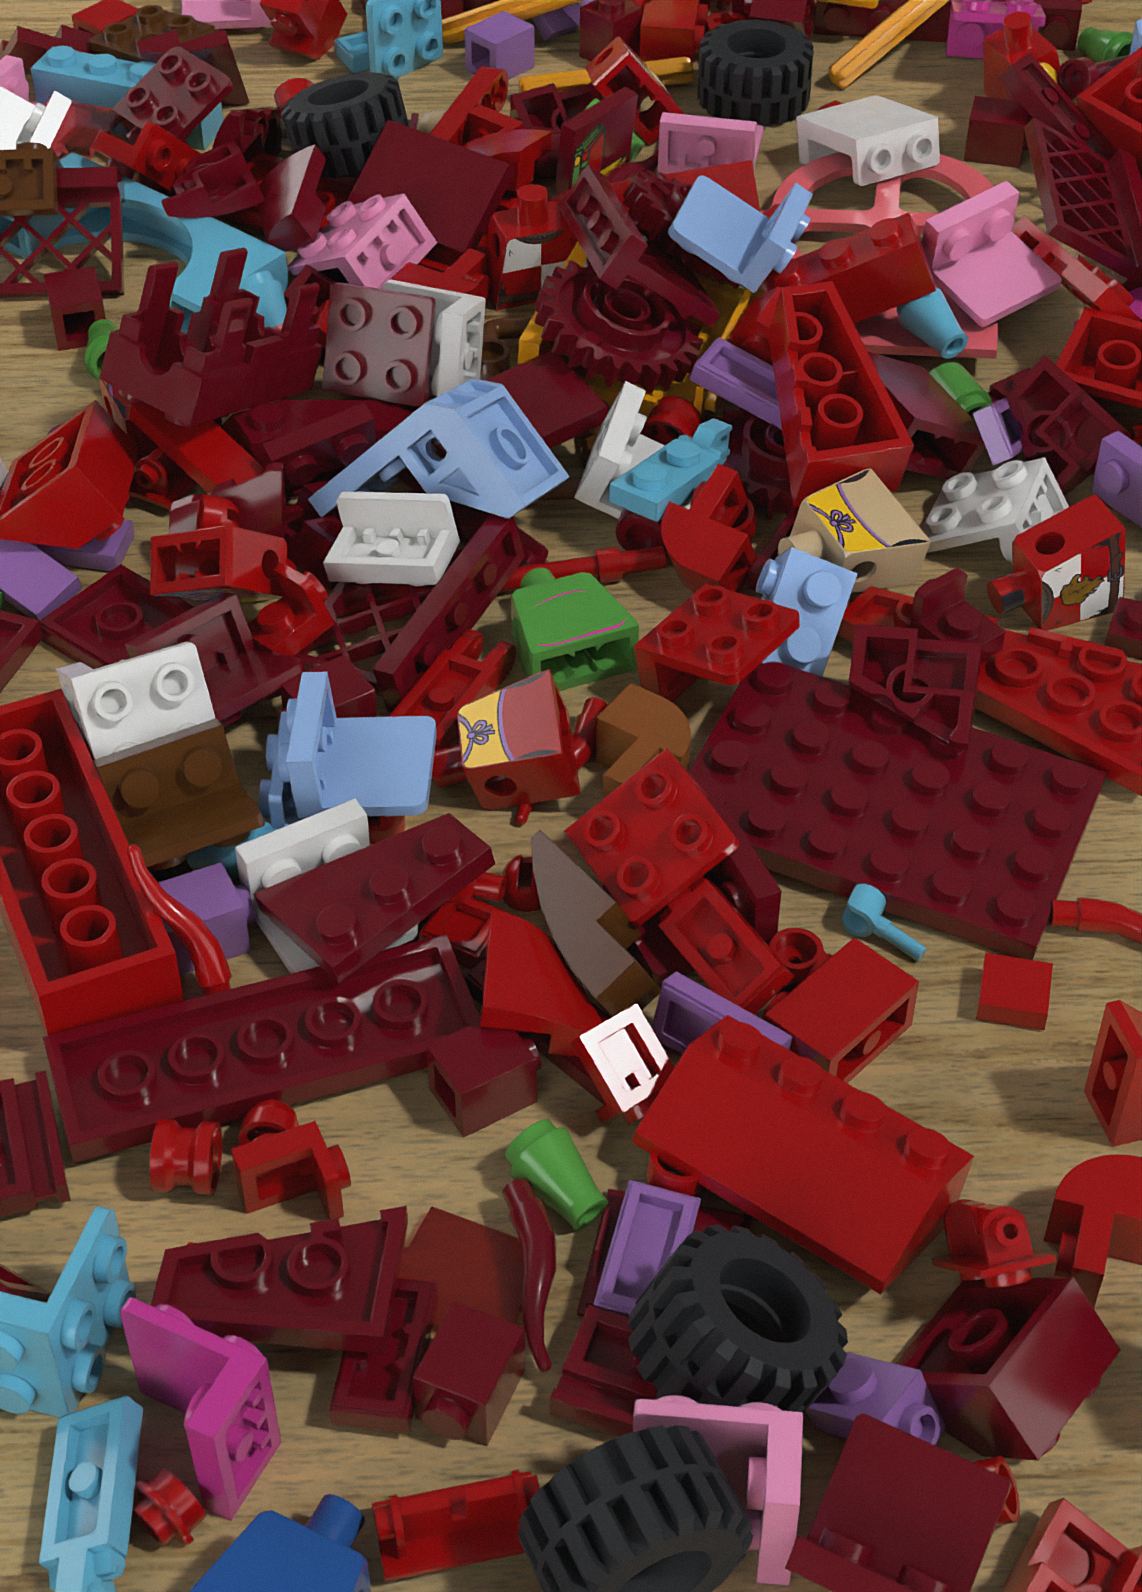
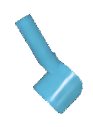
(864, 917)

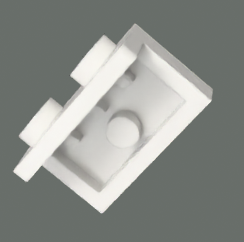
(392, 538)

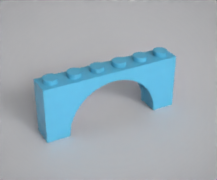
(146, 222)

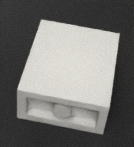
(876, 133)

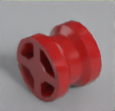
(670, 419)
(185, 1156)

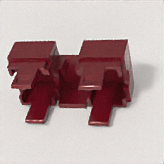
(223, 359)

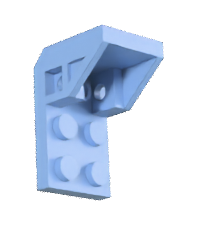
(490, 461)

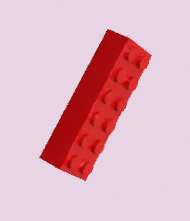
(66, 878)

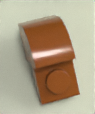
(636, 731)

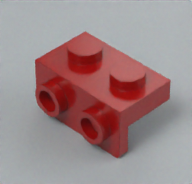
(155, 157)

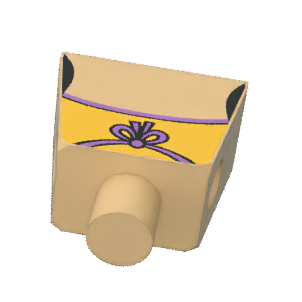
(861, 530)

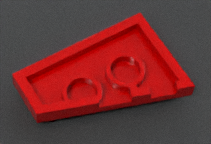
(1078, 276)

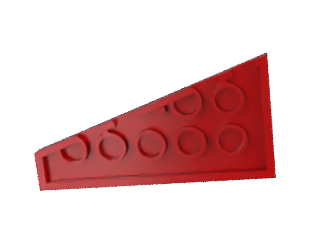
(1047, 686)

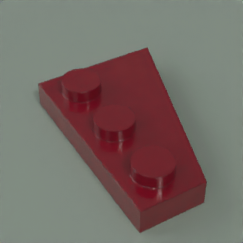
(376, 894)
(292, 1290)

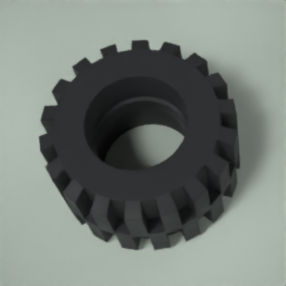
(755, 72)
(344, 119)
(737, 1324)
(637, 1518)

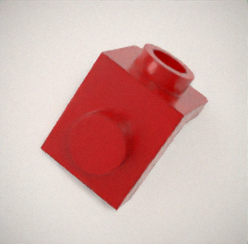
(288, 1166)

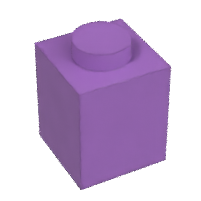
(500, 43)
(219, 904)

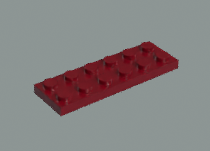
(255, 1044)

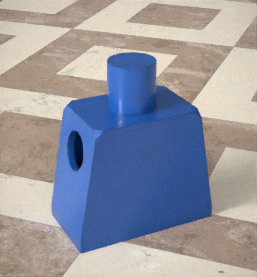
(292, 1557)

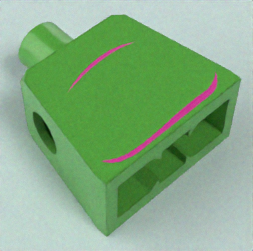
(571, 629)

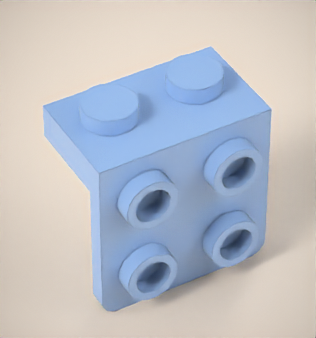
(736, 235)
(365, 758)

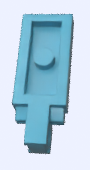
(672, 471)
(91, 1496)

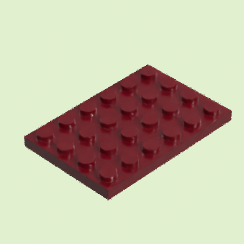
(865, 797)

